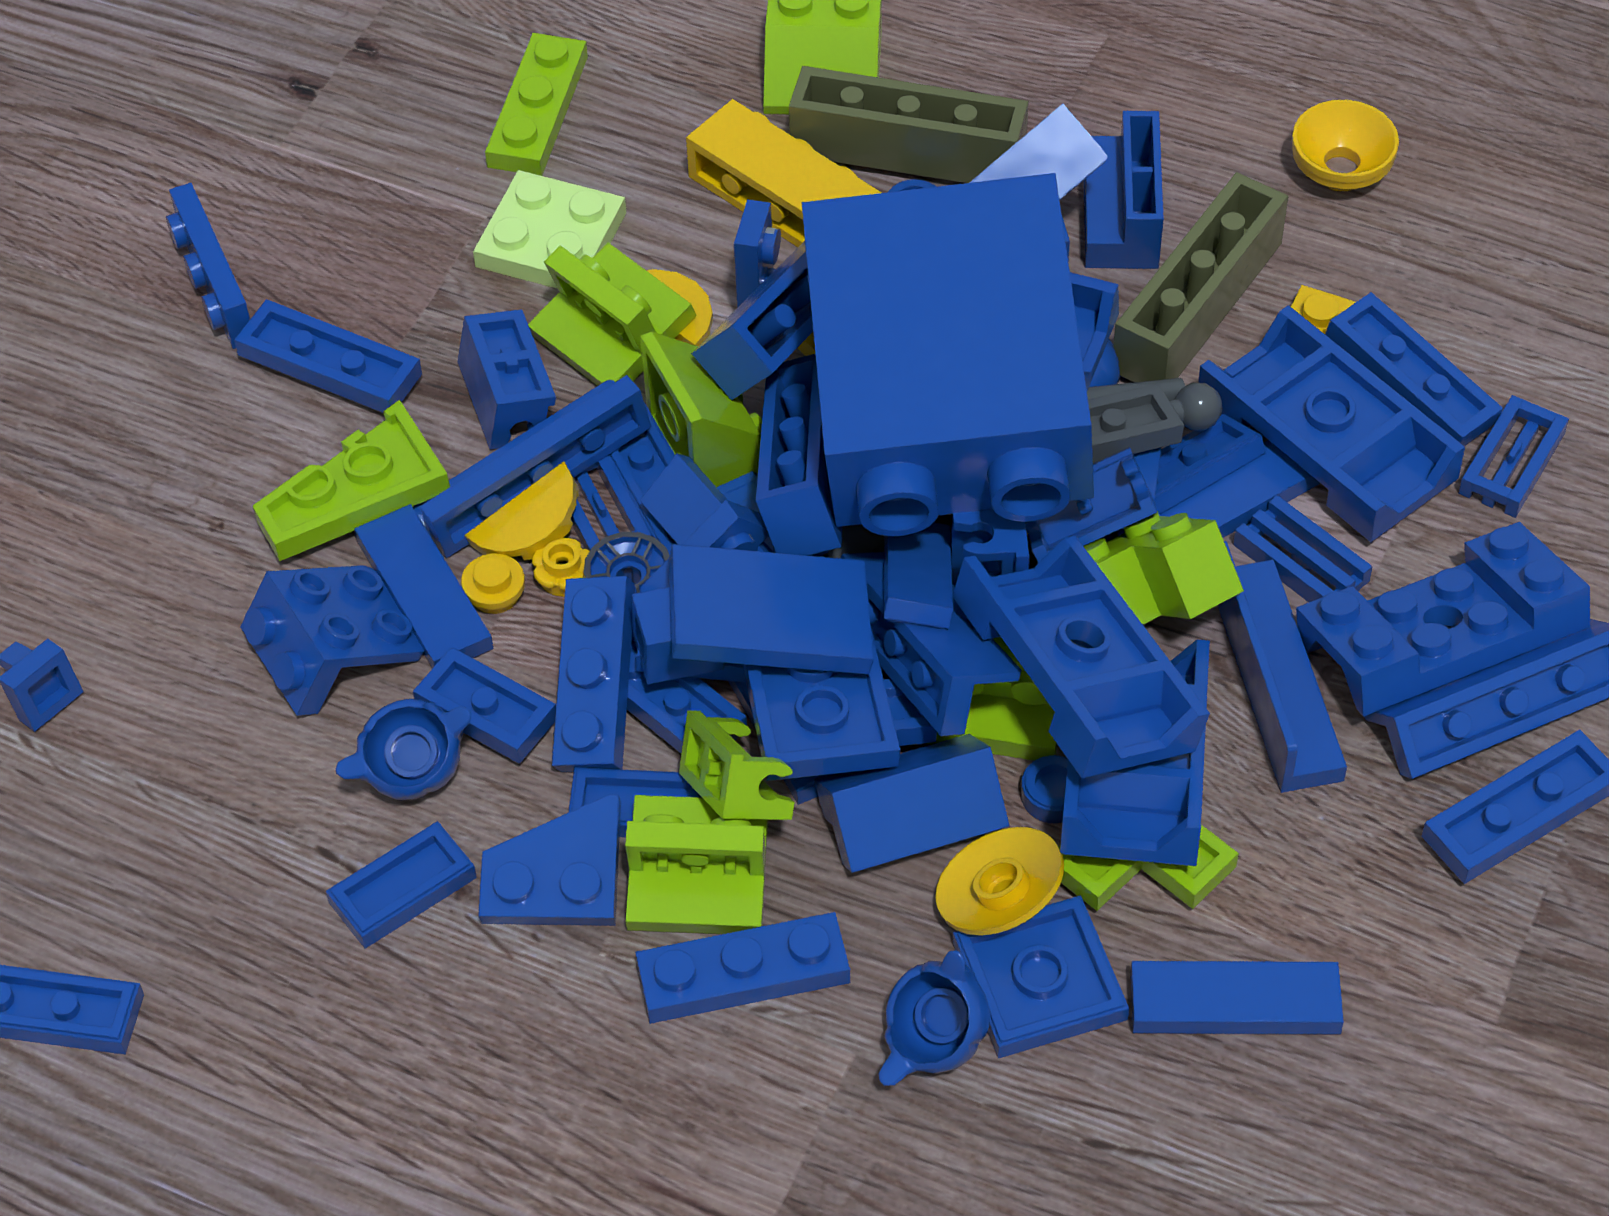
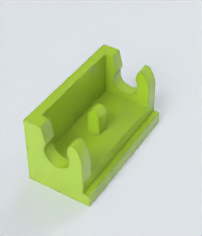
(727, 773)

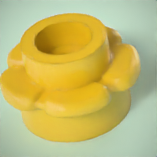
(554, 575)

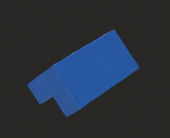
(1126, 197)
(922, 804)

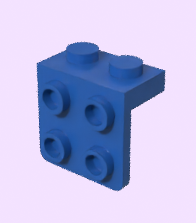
(321, 621)

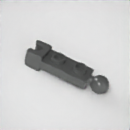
(1148, 420)

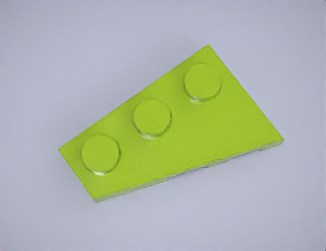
(358, 485)

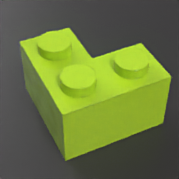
(1168, 566)

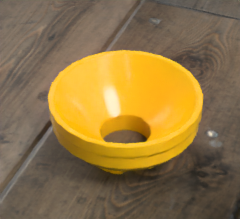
(1345, 131)

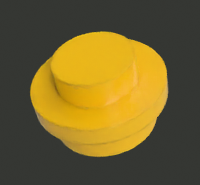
(493, 582)

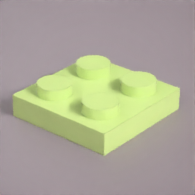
(541, 216)

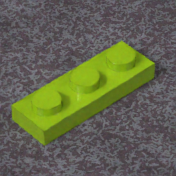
(536, 104)

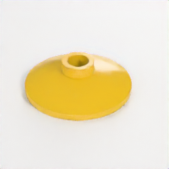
(999, 881)

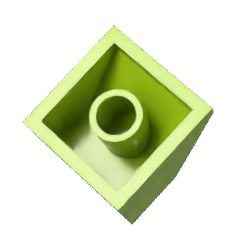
(818, 35)
(697, 413)

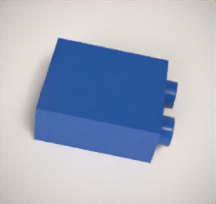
(948, 354)

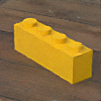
(750, 158)

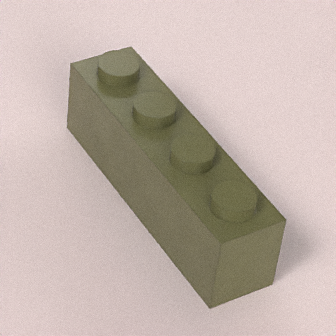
(903, 124)
(1200, 281)

